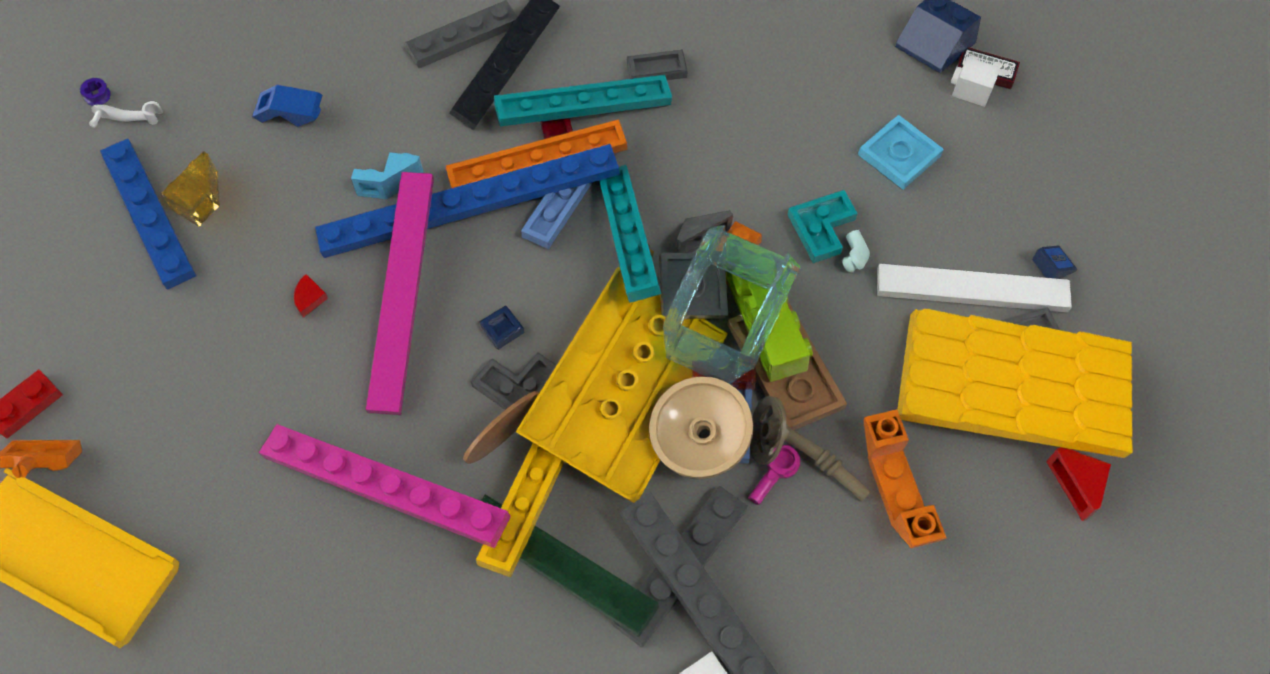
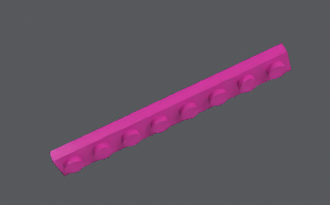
(386, 485)

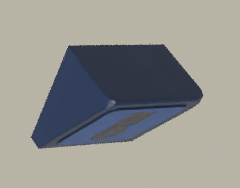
(1053, 262)

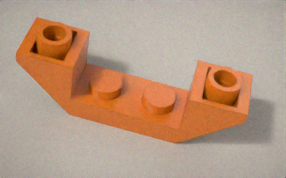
(903, 503)

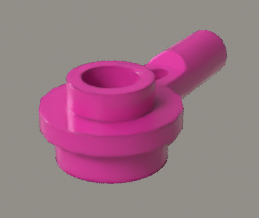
(783, 466)

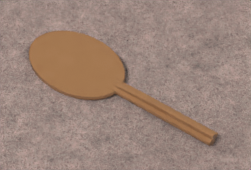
(499, 429)

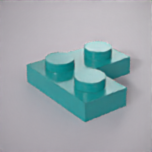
(816, 221)

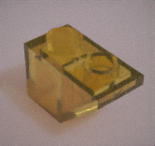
(195, 190)

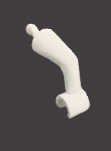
(147, 113)

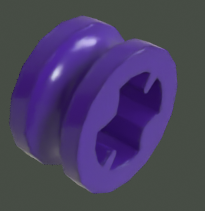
(91, 85)

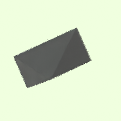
(696, 227)

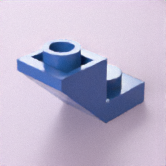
(291, 103)

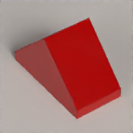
(1081, 479)

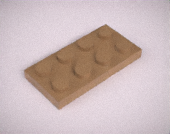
(804, 395)

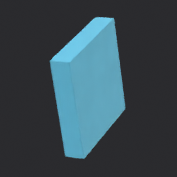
(900, 152)

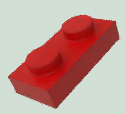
(26, 402)

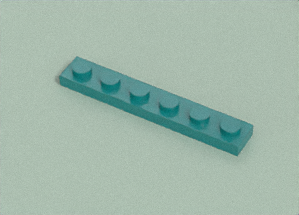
(582, 100)
(629, 237)

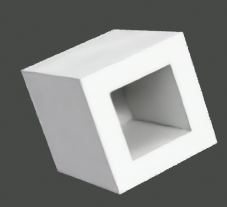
(974, 81)

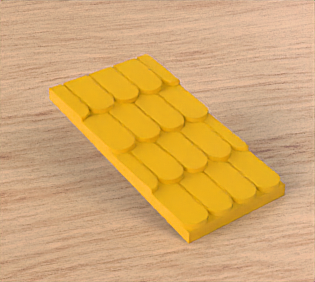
(1018, 382)
(605, 390)

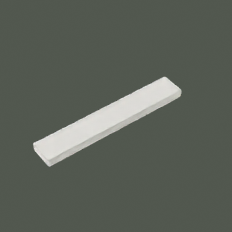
(973, 287)

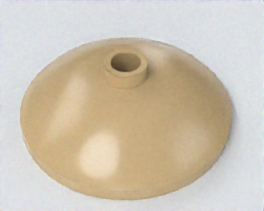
(689, 409)

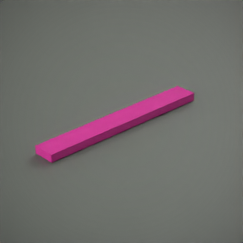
(400, 294)

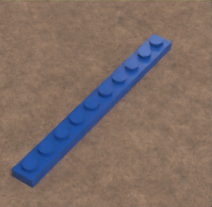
(473, 198)

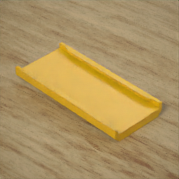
(78, 562)

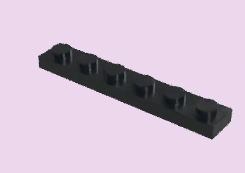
(503, 62)

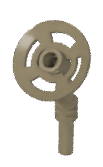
(777, 432)

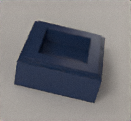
(502, 327)

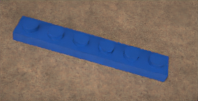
(148, 214)

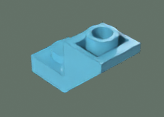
(385, 184)

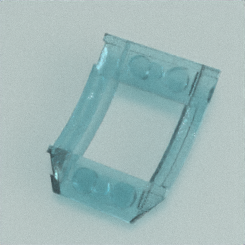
(744, 261)

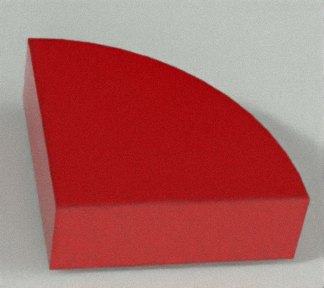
(308, 295)

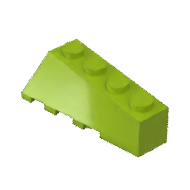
(785, 349)

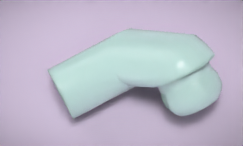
(858, 255)

